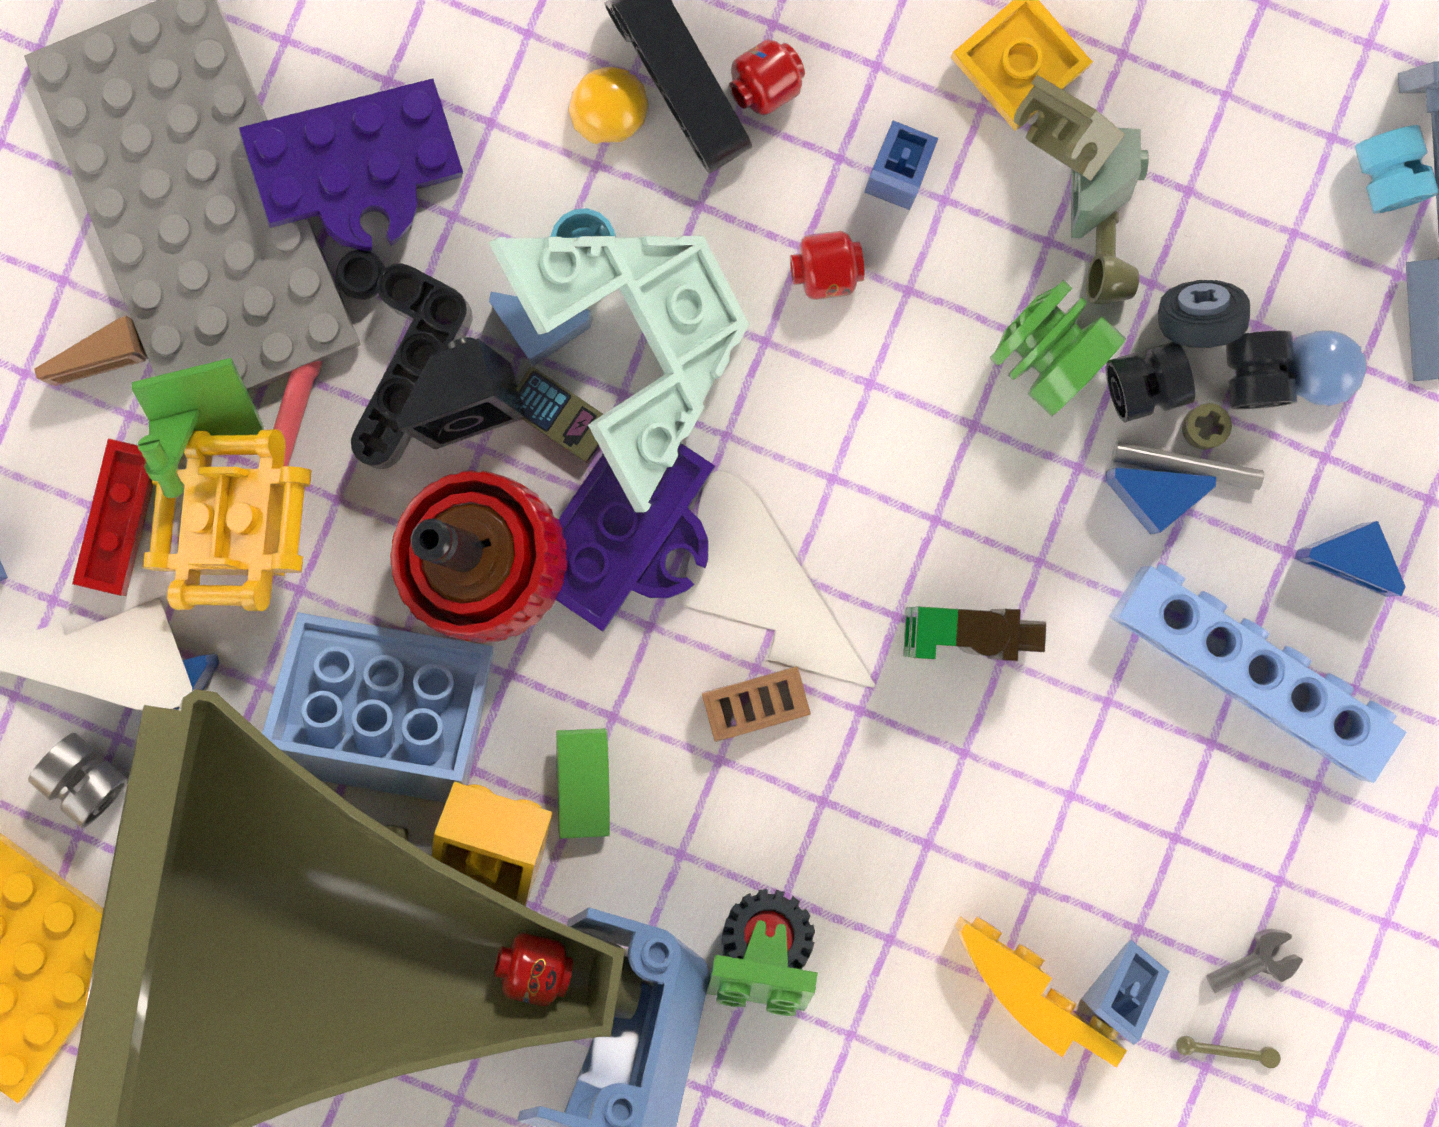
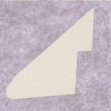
(761, 583)
(117, 660)

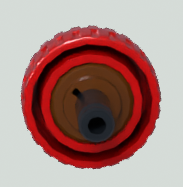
(478, 557)

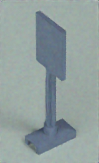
(1424, 275)

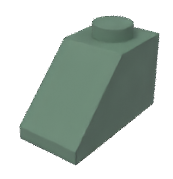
(1110, 187)

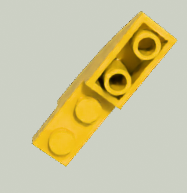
(1019, 986)

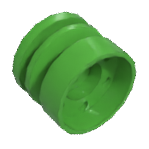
(1057, 347)

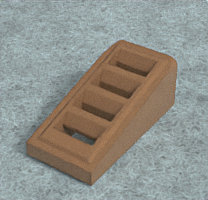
(103, 351)
(715, 713)

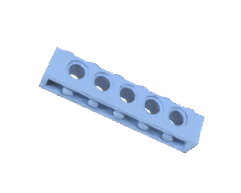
(1372, 732)

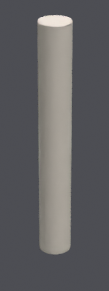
(1187, 464)

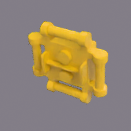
(230, 522)

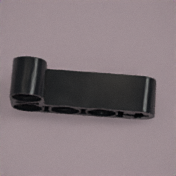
(682, 78)
(401, 372)

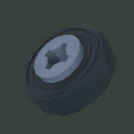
(1204, 313)

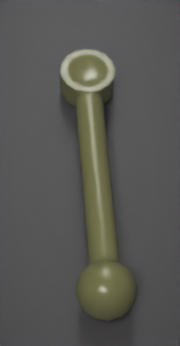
(1267, 1056)

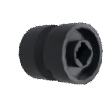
(1261, 370)
(1166, 375)

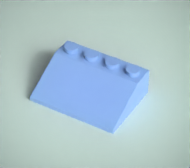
(379, 706)

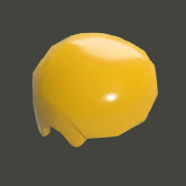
(608, 105)

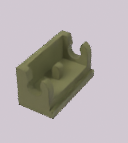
(1068, 128)

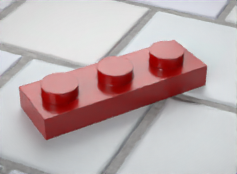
(115, 520)

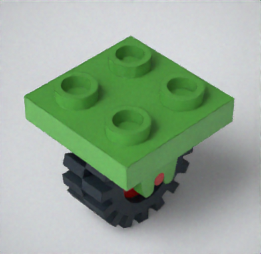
(764, 955)

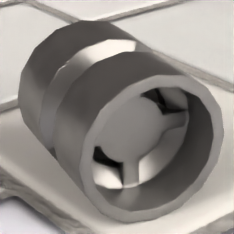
(65, 767)

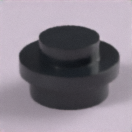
(359, 273)

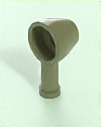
(1108, 276)

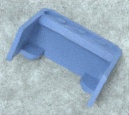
(667, 1035)

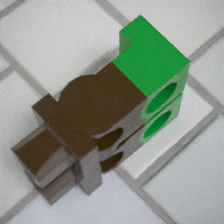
(978, 632)

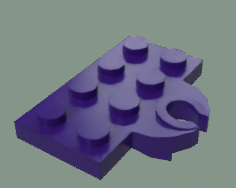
(353, 161)
(627, 551)

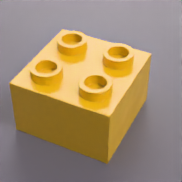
(492, 839)

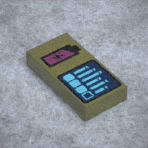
(558, 413)

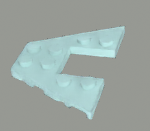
(681, 309)

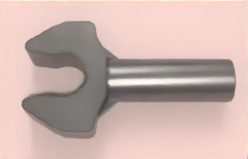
(1257, 962)

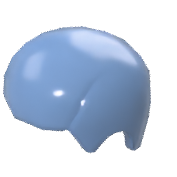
(1327, 367)

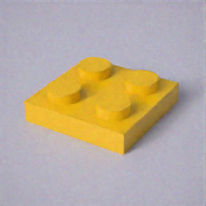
(1015, 49)

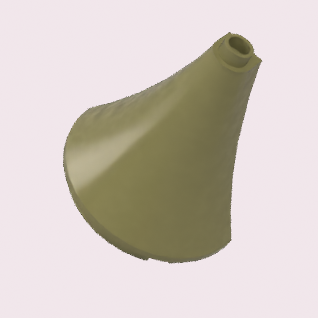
(291, 945)

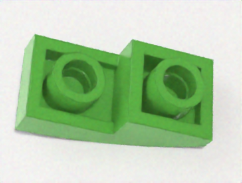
(583, 783)

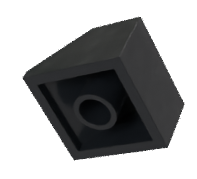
(461, 395)

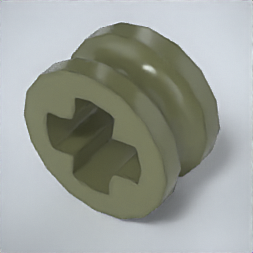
(1221, 420)

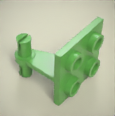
(187, 401)

